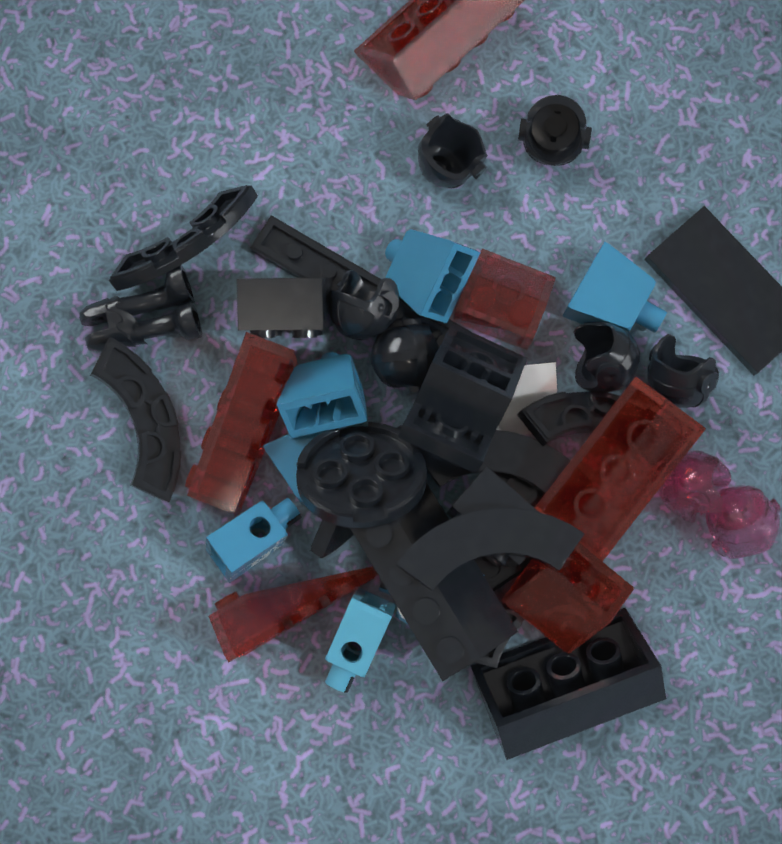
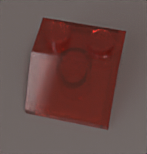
(504, 299)

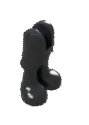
(128, 330)

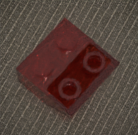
(569, 602)

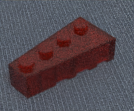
(242, 425)

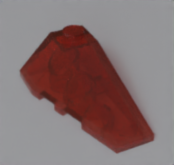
(262, 615)

